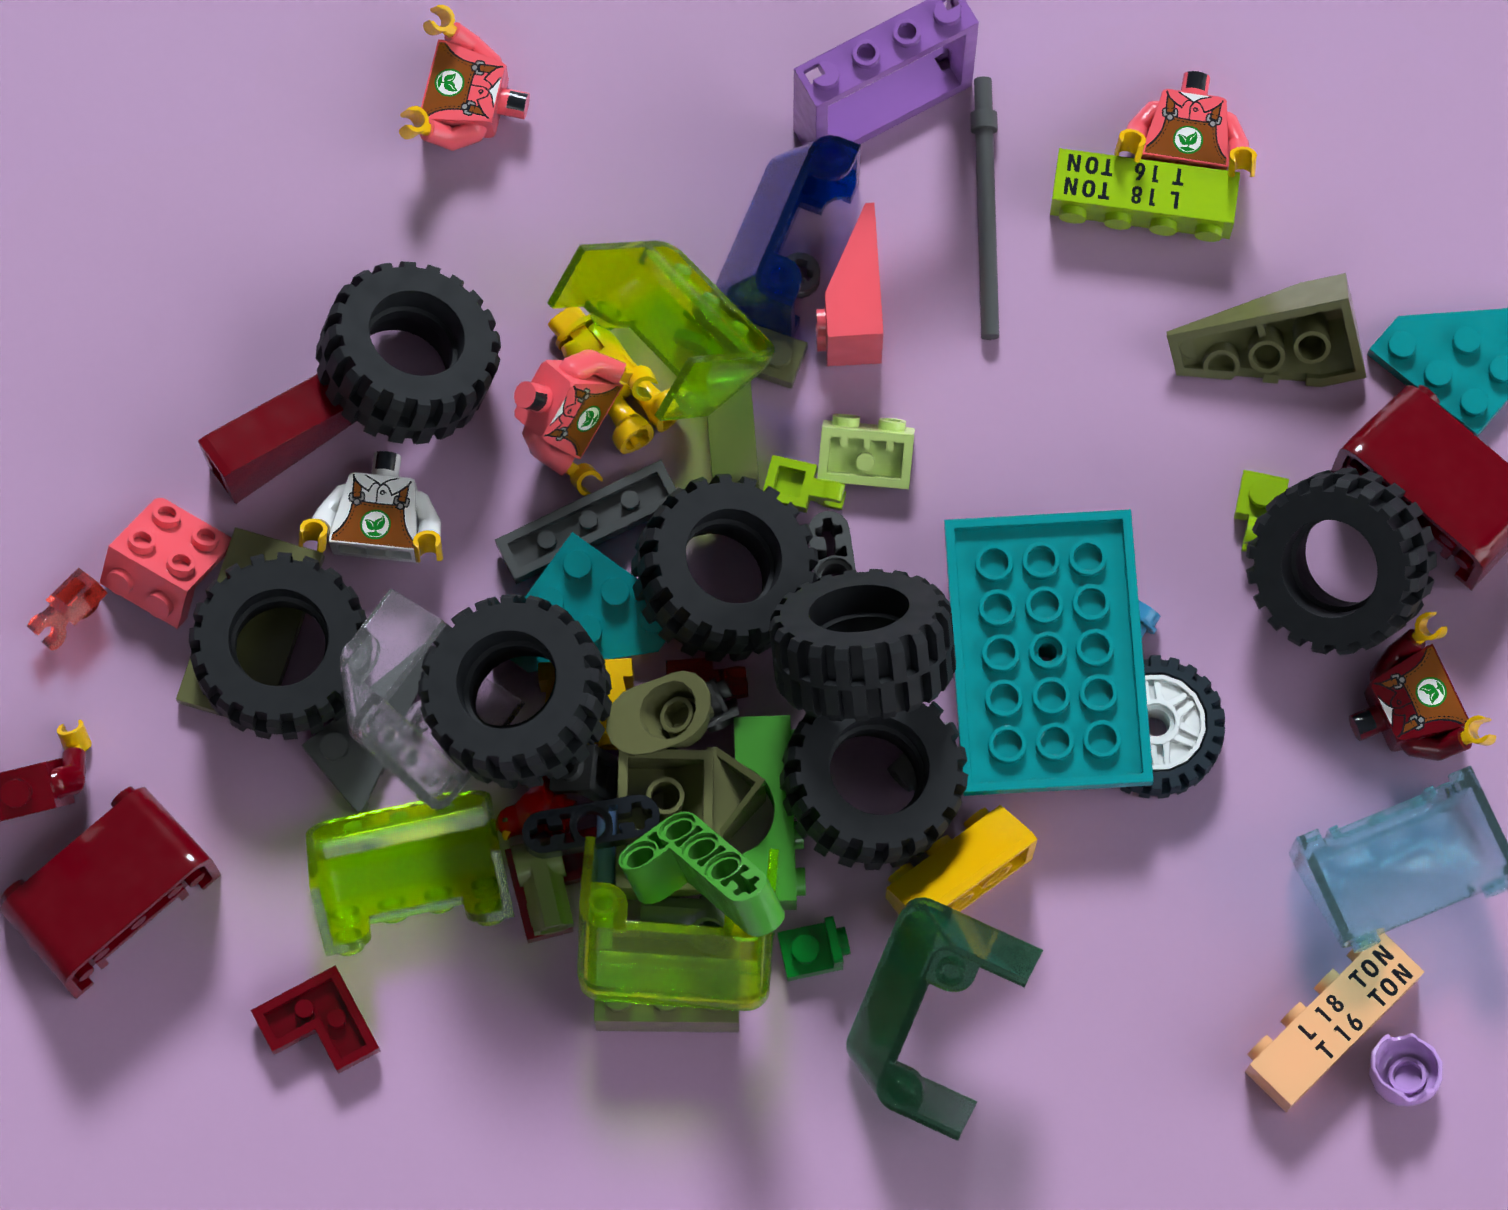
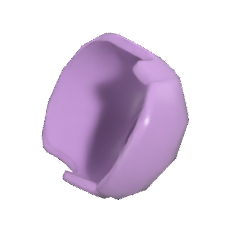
(1405, 1070)

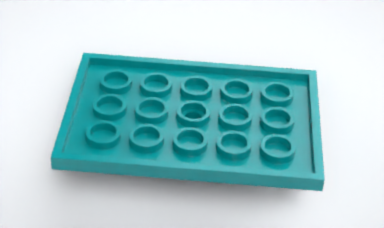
(1061, 593)

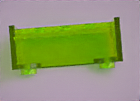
(674, 313)
(666, 960)

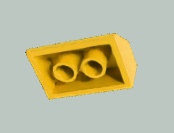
(968, 865)

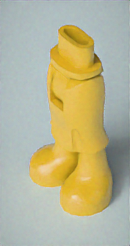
(579, 333)

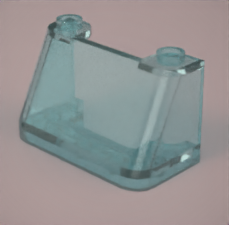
(1404, 861)

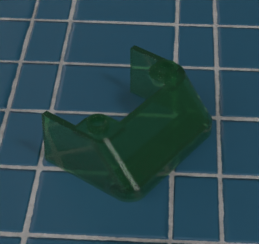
(937, 949)

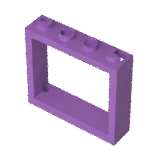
(873, 57)

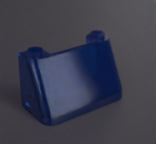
(806, 178)

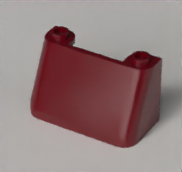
(1444, 471)
(106, 887)

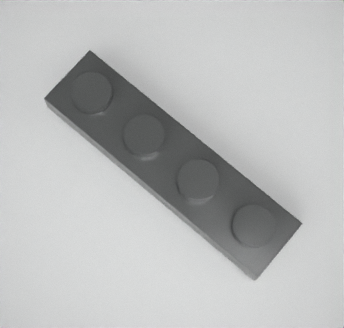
(592, 518)

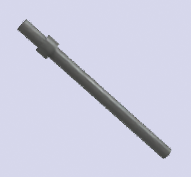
(984, 125)

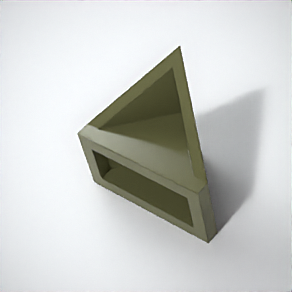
(736, 794)

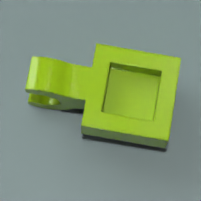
(799, 485)
(1254, 495)

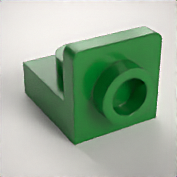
(813, 949)

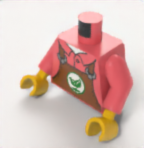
(463, 89)
(1189, 130)
(569, 404)

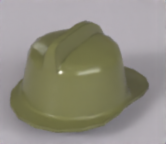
(660, 714)

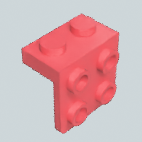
(163, 560)

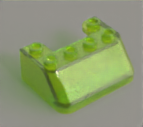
(406, 865)

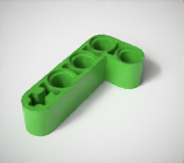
(691, 852)

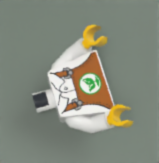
(376, 516)

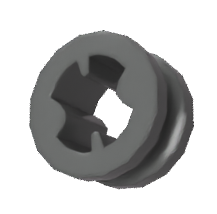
(813, 271)

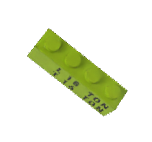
(1144, 195)

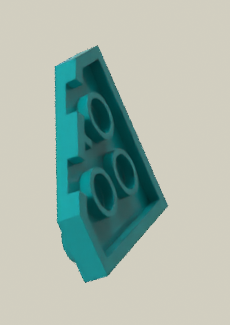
(1454, 356)
(599, 598)

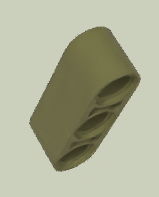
(733, 437)

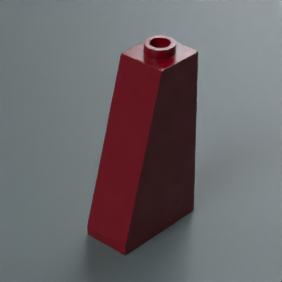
(271, 438)

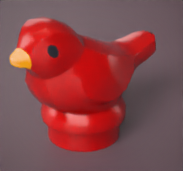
(537, 799)

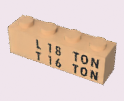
(1332, 1022)

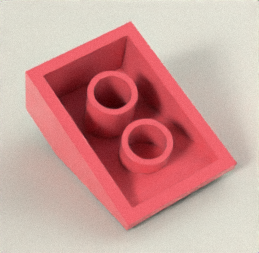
(852, 313)

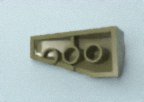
(1285, 335)

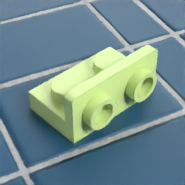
(866, 452)

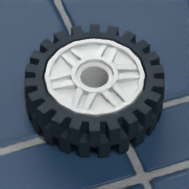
(1192, 722)

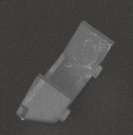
(371, 673)

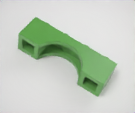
(760, 747)

